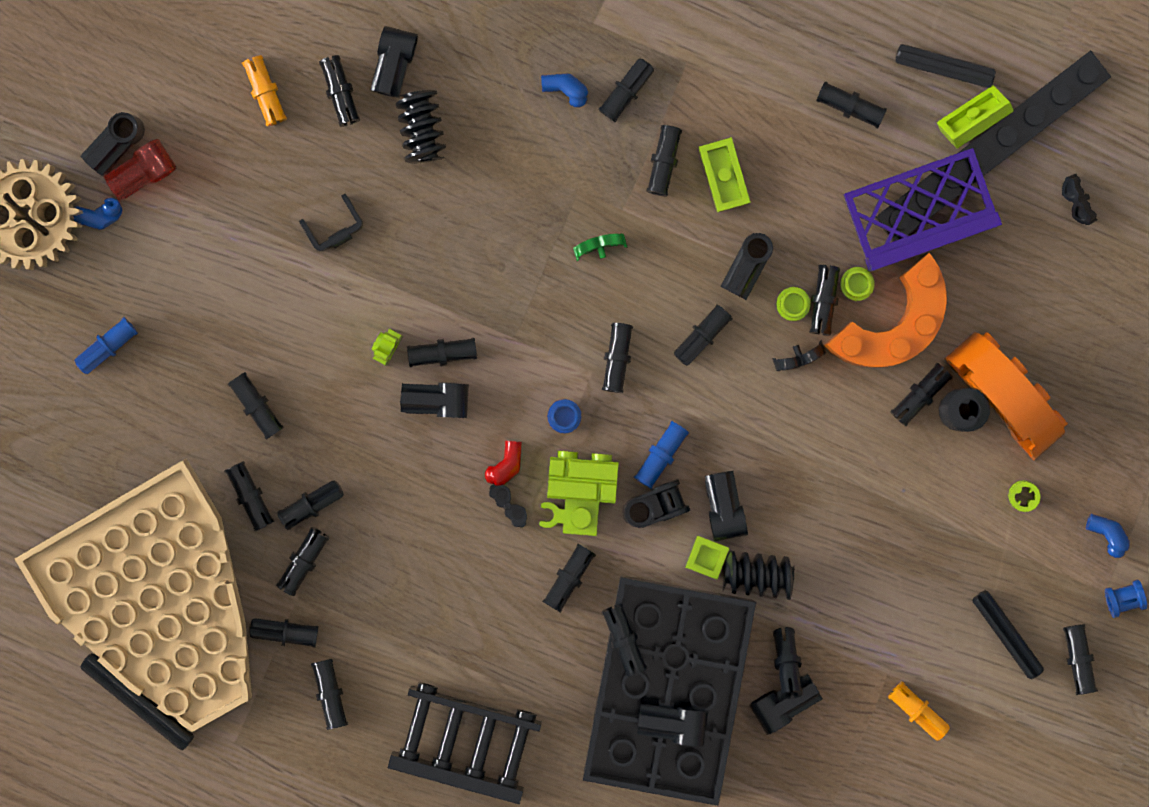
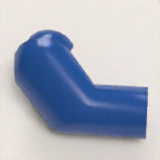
(568, 85)
(102, 216)
(1113, 532)

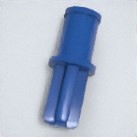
(105, 346)

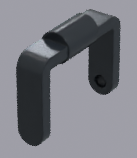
(339, 237)

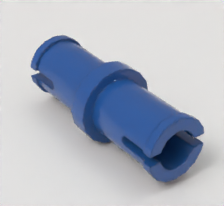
(661, 455)

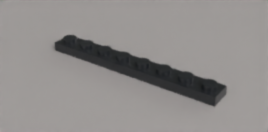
(1004, 138)

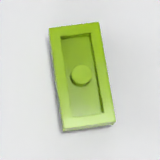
(975, 116)
(724, 175)

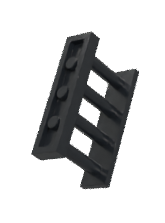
(441, 768)

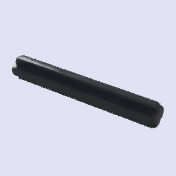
(140, 705)

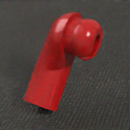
(508, 467)

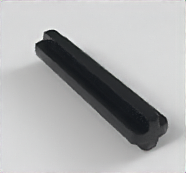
(945, 66)
(1008, 634)

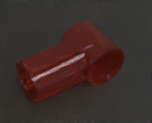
(147, 166)

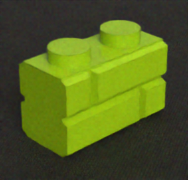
(582, 478)

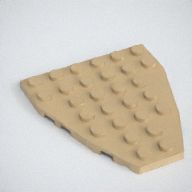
(152, 596)

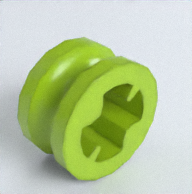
(1031, 503)

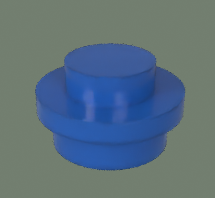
(564, 416)

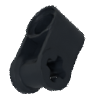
(658, 504)

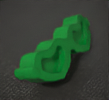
(599, 243)

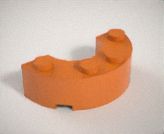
(914, 331)
(1009, 393)

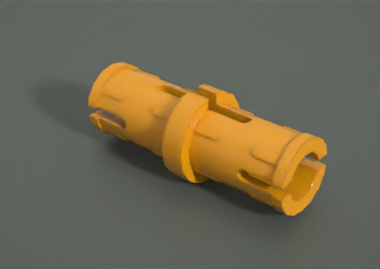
(264, 90)

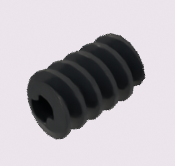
(420, 126)
(978, 406)
(758, 574)

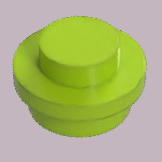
(857, 283)
(793, 304)

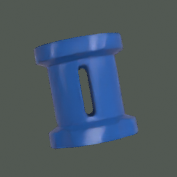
(1125, 598)

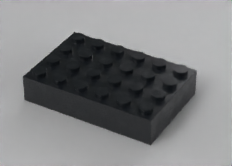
(693, 659)

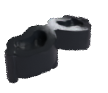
(1081, 207)
(800, 359)
(514, 512)

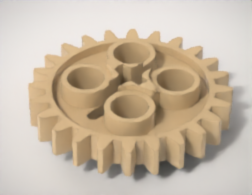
(45, 191)

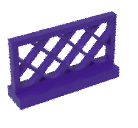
(933, 237)

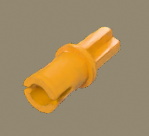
(919, 711)

